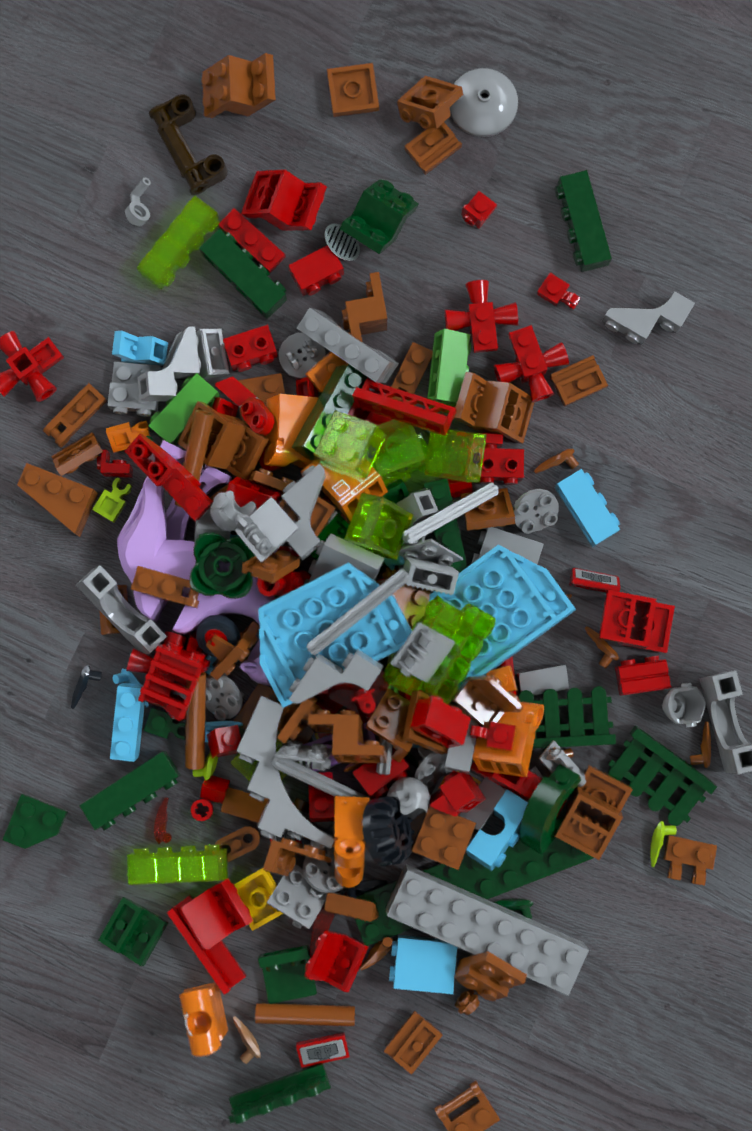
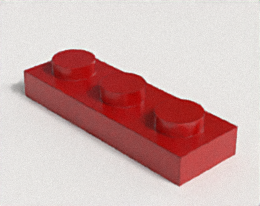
(252, 240)

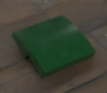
(133, 931)

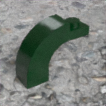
(540, 814)

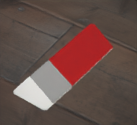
(234, 390)

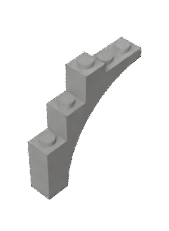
(279, 813)

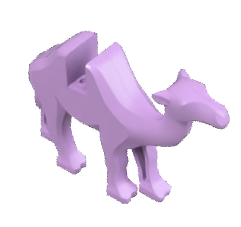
(159, 543)

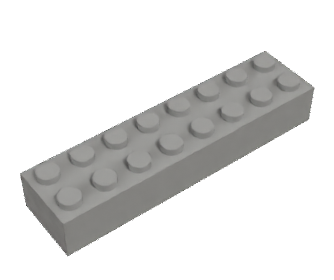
(486, 926)

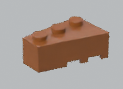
(59, 496)

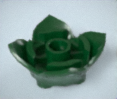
(209, 552)

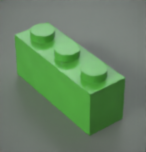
(448, 366)
(174, 417)

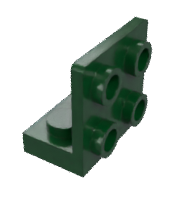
(285, 974)

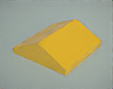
(255, 893)

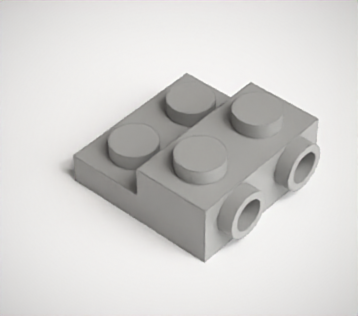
(125, 391)

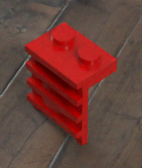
(178, 662)

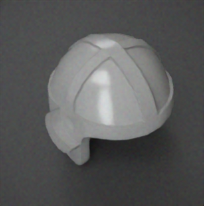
(225, 509)
(684, 705)
(412, 796)

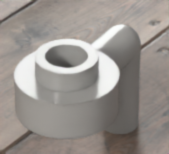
(137, 212)

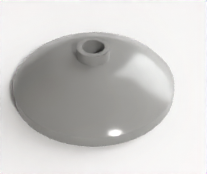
(488, 115)

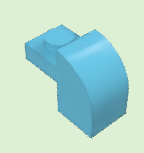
(139, 349)

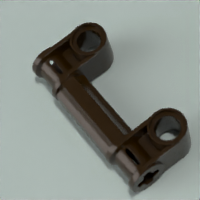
(179, 148)

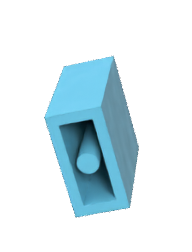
(423, 964)

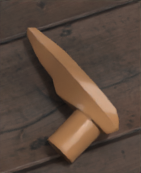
(249, 1040)

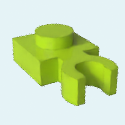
(111, 504)

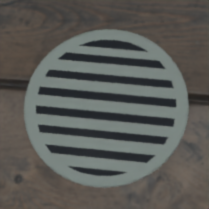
(341, 243)

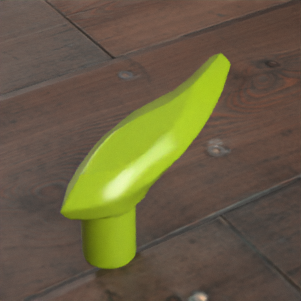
(208, 769)
(657, 840)

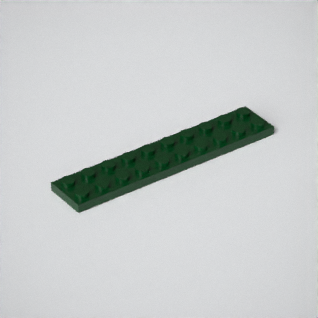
(518, 869)

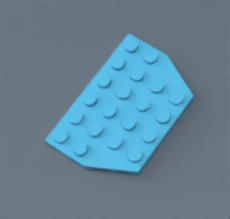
(516, 594)
(308, 610)

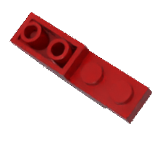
(169, 474)
(518, 785)

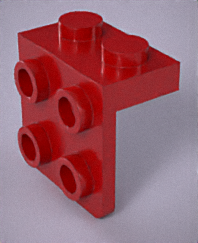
(215, 914)
(336, 960)

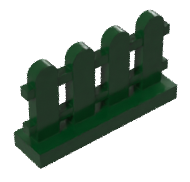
(575, 718)
(673, 779)
(278, 1093)

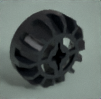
(387, 831)

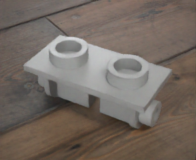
(554, 756)

